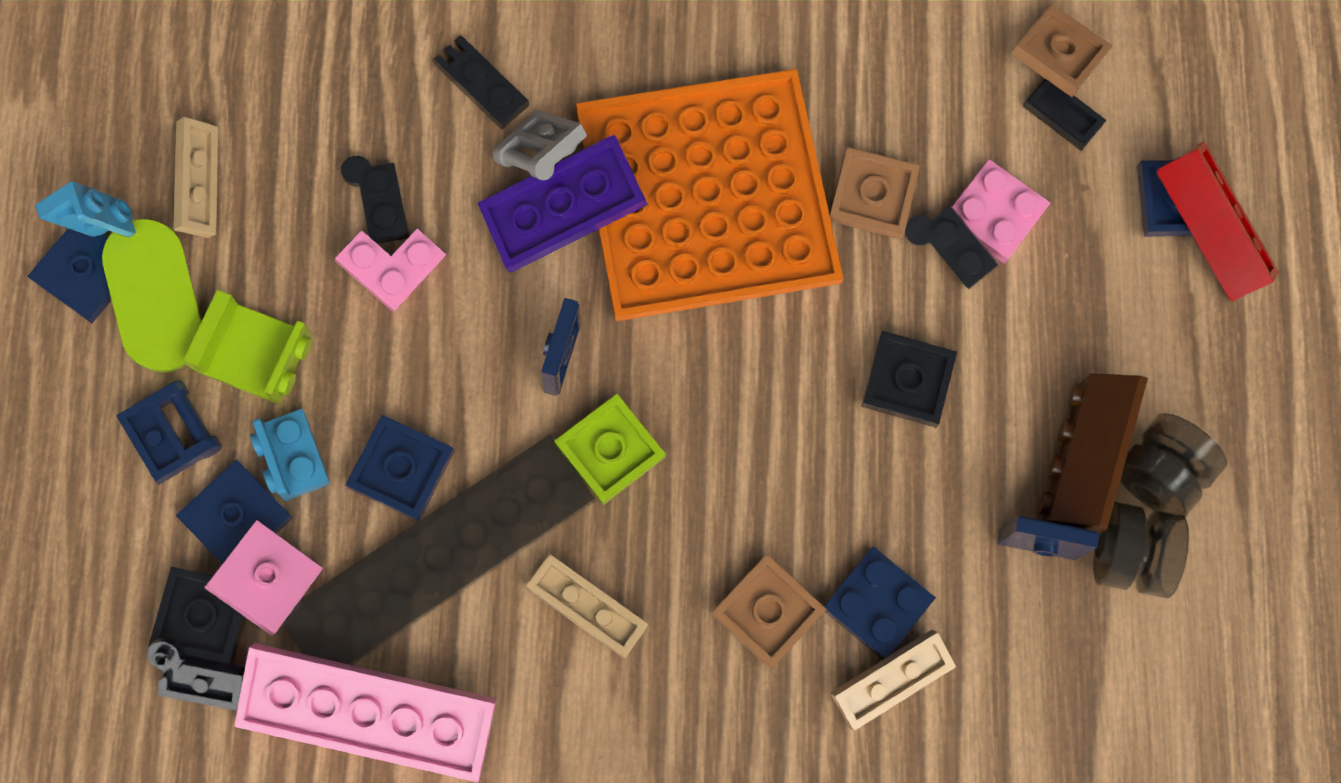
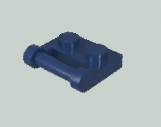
(157, 439)

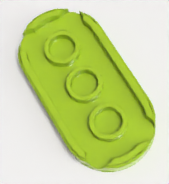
(152, 295)

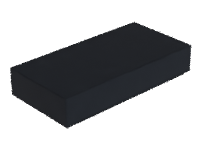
(1064, 114)

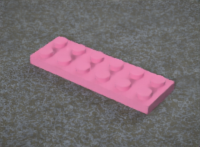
(365, 712)

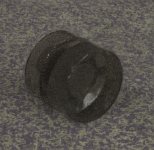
(1172, 465)
(1142, 551)

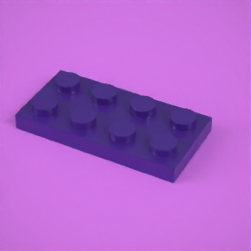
(575, 201)

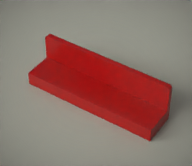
(1218, 222)

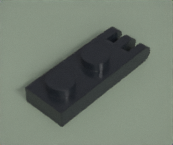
(482, 83)

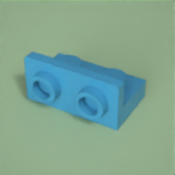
(86, 211)
(290, 455)

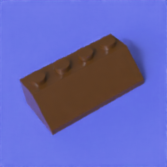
(1092, 451)

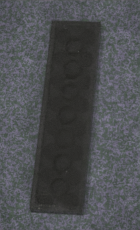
(439, 556)

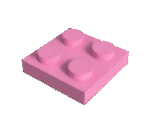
(1000, 210)

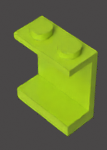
(248, 349)

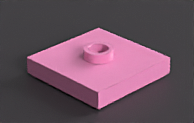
(264, 578)

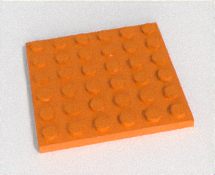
(726, 192)

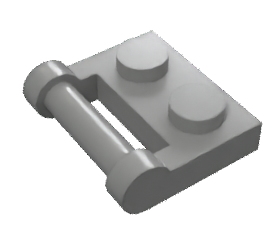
(542, 133)

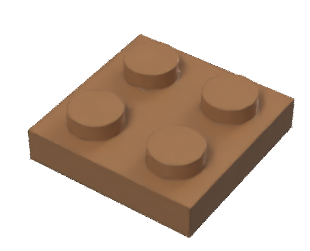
(1061, 50)
(874, 193)
(768, 612)

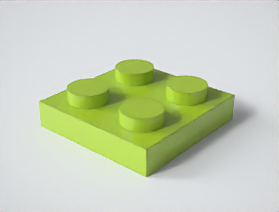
(610, 449)

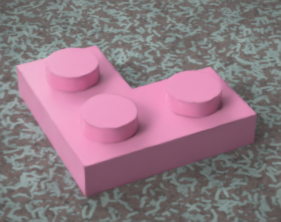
(387, 276)

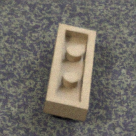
(195, 178)
(587, 606)
(893, 679)

